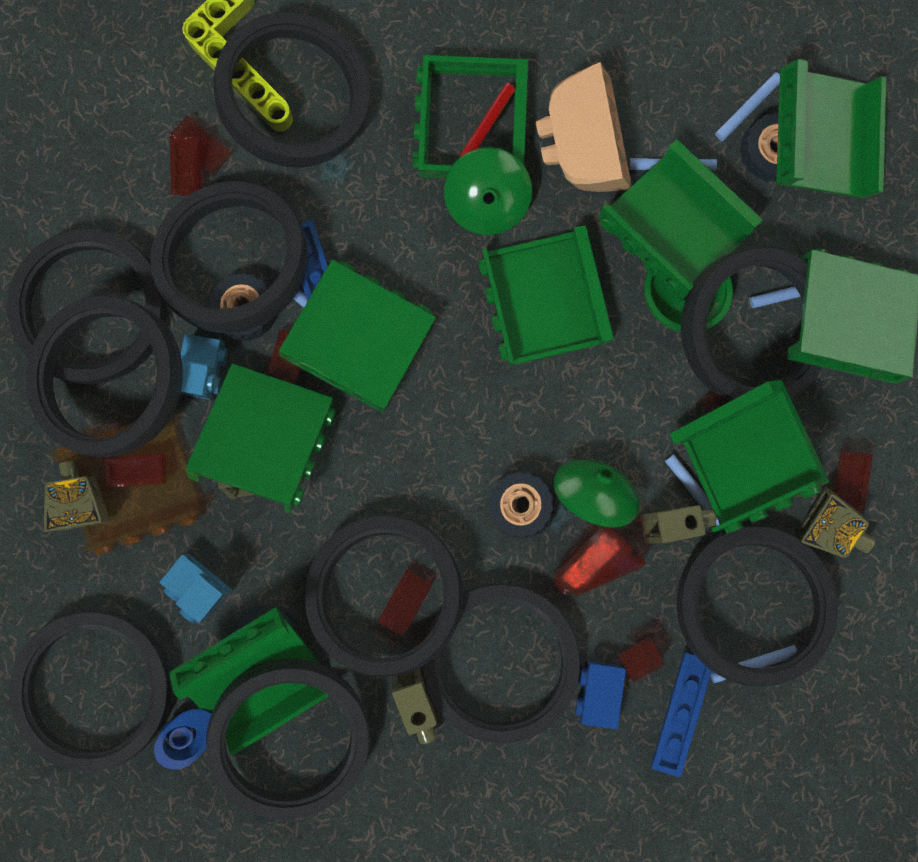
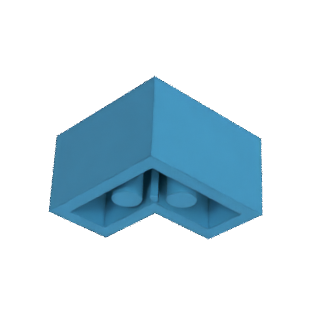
(201, 366)
(195, 589)

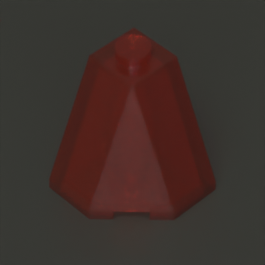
(596, 561)

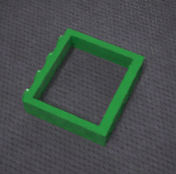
(466, 66)

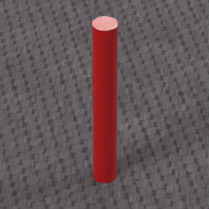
(489, 119)

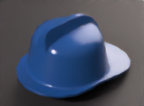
(182, 739)

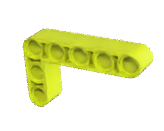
(213, 41)

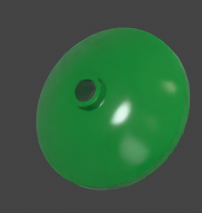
(485, 172)
(668, 307)
(597, 493)

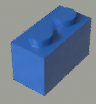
(601, 694)

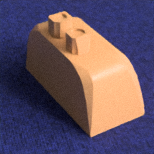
(586, 132)

